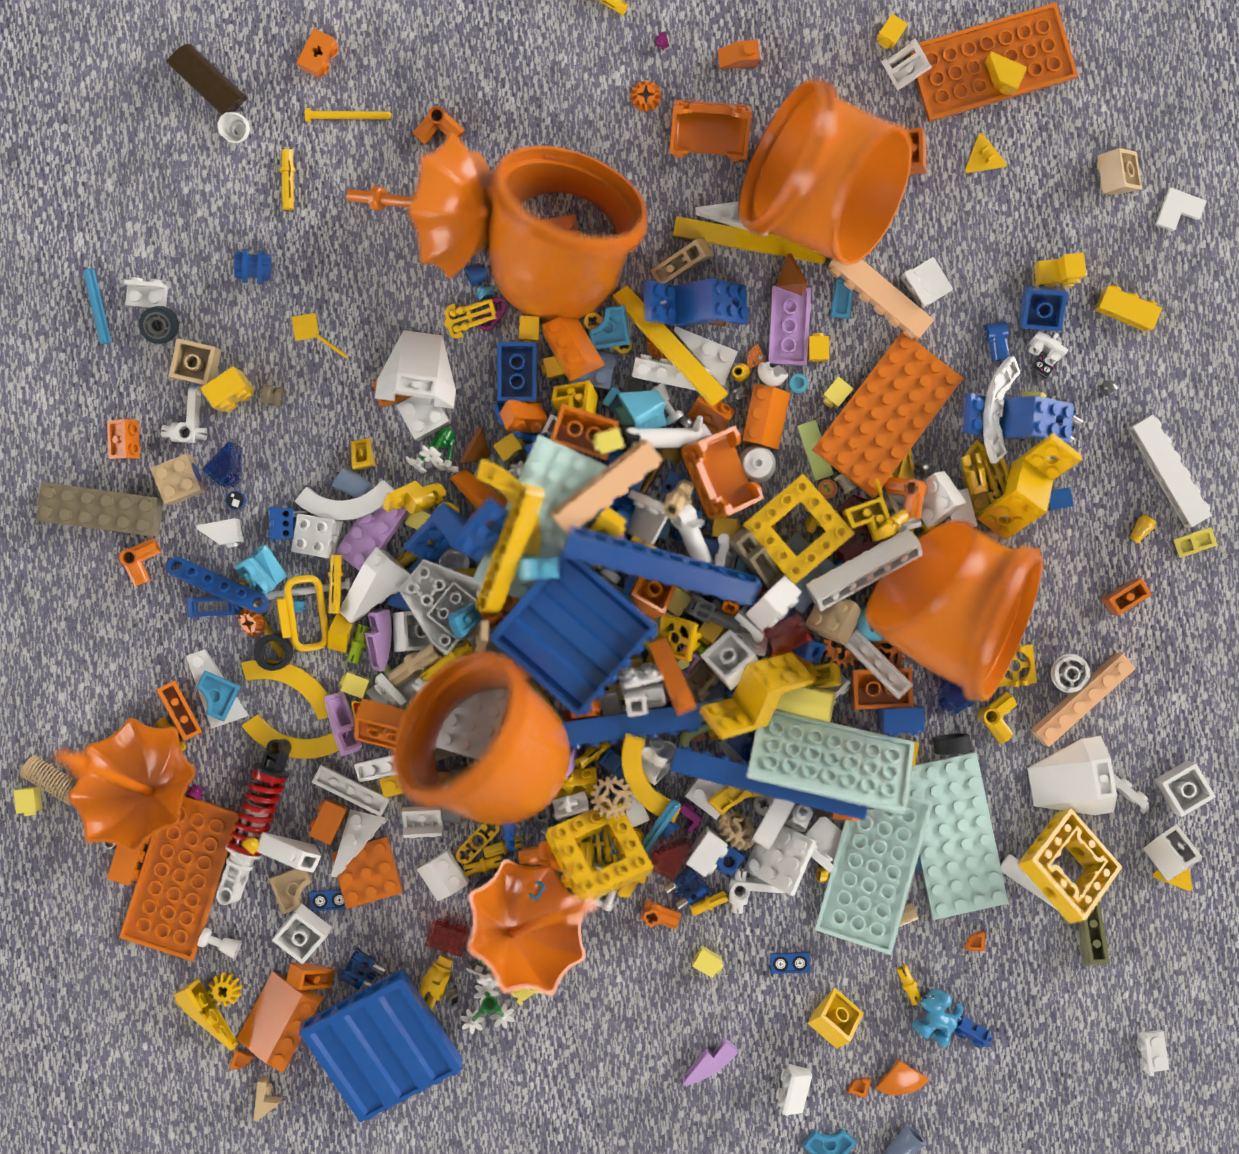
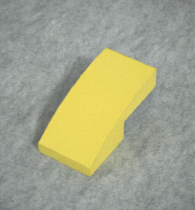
(1195, 542)

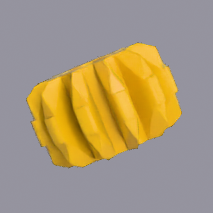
(232, 989)

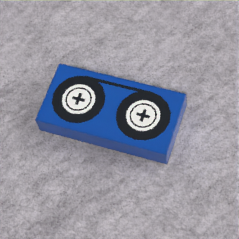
(327, 900)
(789, 962)

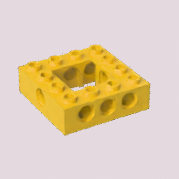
(785, 560)
(584, 883)
(1071, 899)

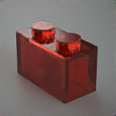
(787, 634)
(447, 937)

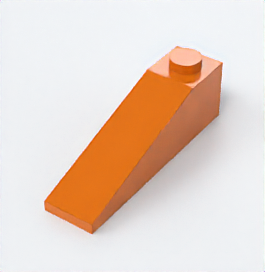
(476, 490)
(672, 677)

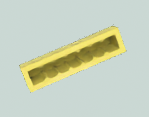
(808, 702)

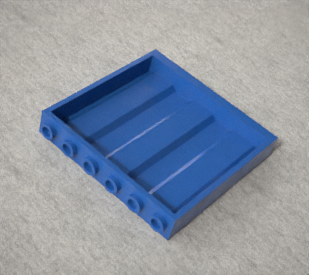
(574, 634)
(381, 1045)

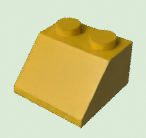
(836, 1019)

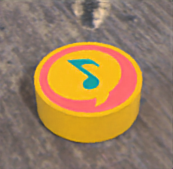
(827, 488)

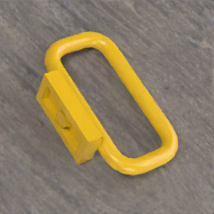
(287, 615)

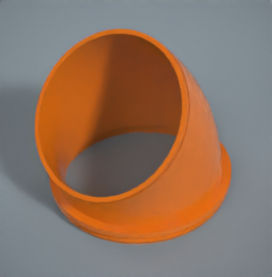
(826, 175)
(550, 269)
(959, 606)
(518, 771)

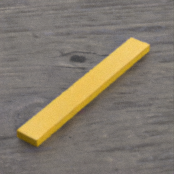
(742, 239)
(671, 348)

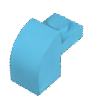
(539, 568)

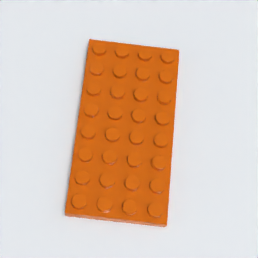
(959, 71)
(887, 414)
(180, 880)

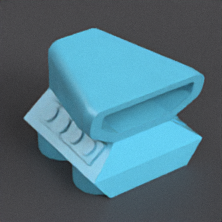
(642, 409)
(261, 570)

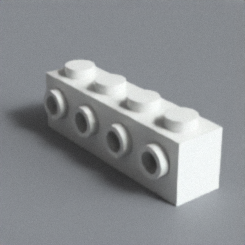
(660, 371)

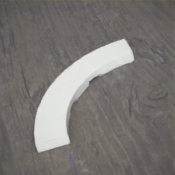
(994, 407)
(344, 509)

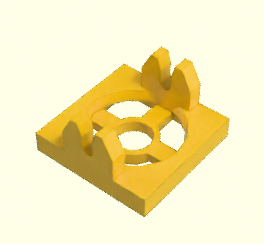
(691, 642)
(1030, 677)

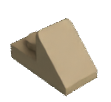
(264, 1102)

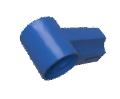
(997, 336)

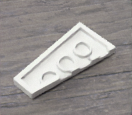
(202, 661)

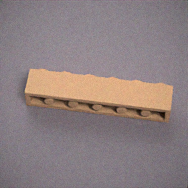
(883, 296)
(606, 486)
(1082, 701)

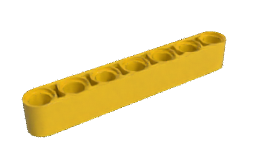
(509, 548)

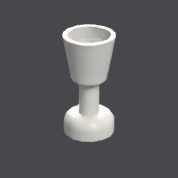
(673, 415)
(227, 946)

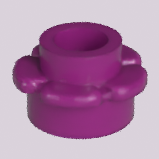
(662, 40)
(195, 791)

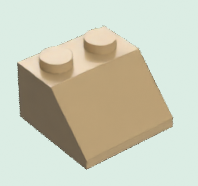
(1119, 171)

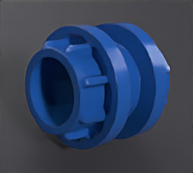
(252, 266)

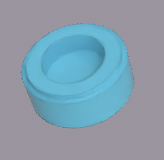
(798, 383)

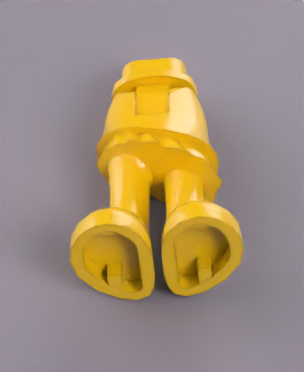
(436, 980)

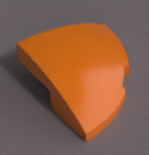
(901, 1080)

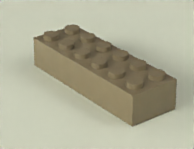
(99, 509)

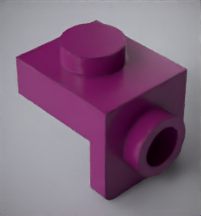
(690, 812)

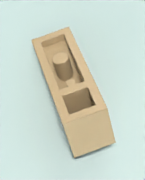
(682, 261)

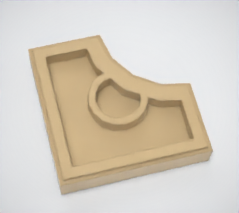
(481, 636)
(289, 888)

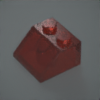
(669, 857)

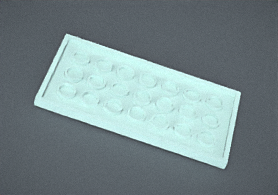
(560, 475)
(833, 761)
(959, 842)
(874, 875)

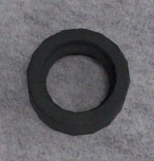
(258, 656)
(951, 744)

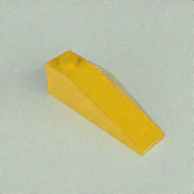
(198, 1005)

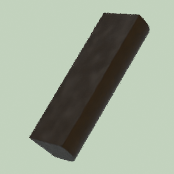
(206, 79)

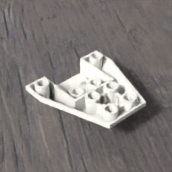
(418, 369)
(434, 594)
(1075, 779)

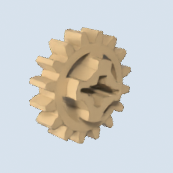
(603, 799)
(737, 829)

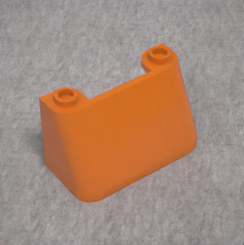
(710, 129)
(719, 474)

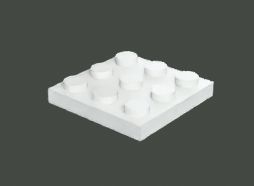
(784, 861)

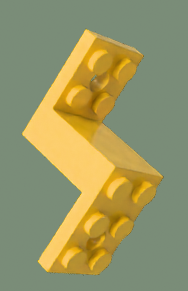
(1029, 486)
(756, 695)

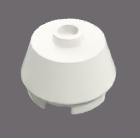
(758, 463)
(1070, 673)

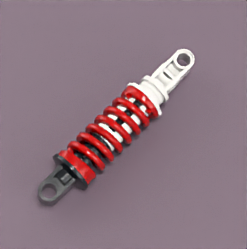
(255, 818)

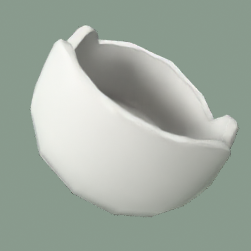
(229, 122)
(771, 376)
(454, 559)

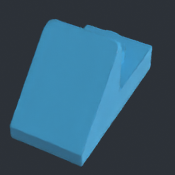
(464, 619)

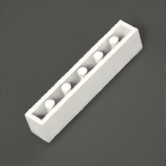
(1169, 471)
(864, 569)

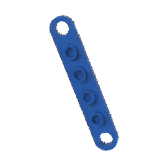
(217, 585)

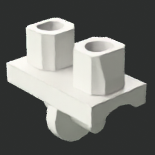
(1049, 345)
(571, 805)

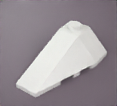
(376, 580)

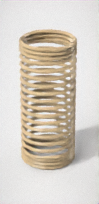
(26, 771)

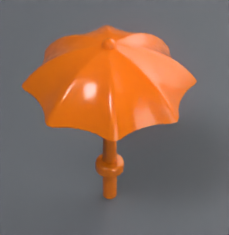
(449, 205)
(129, 784)
(523, 938)

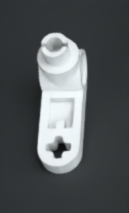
(175, 431)
(797, 819)
(739, 899)

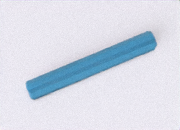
(97, 306)
(660, 825)

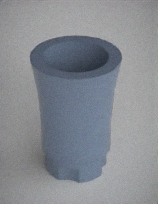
(351, 482)
(906, 1142)

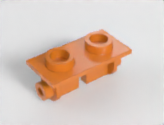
(495, 618)

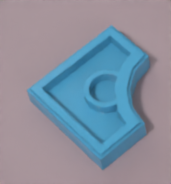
(612, 330)
(218, 693)
(829, 1144)

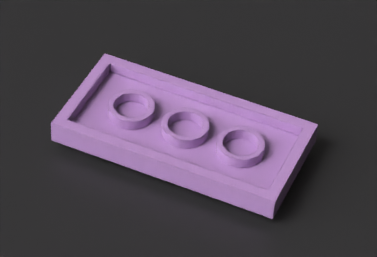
(789, 327)
(370, 533)

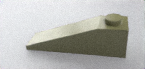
(1093, 939)

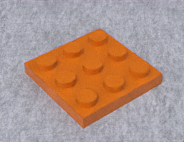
(370, 874)

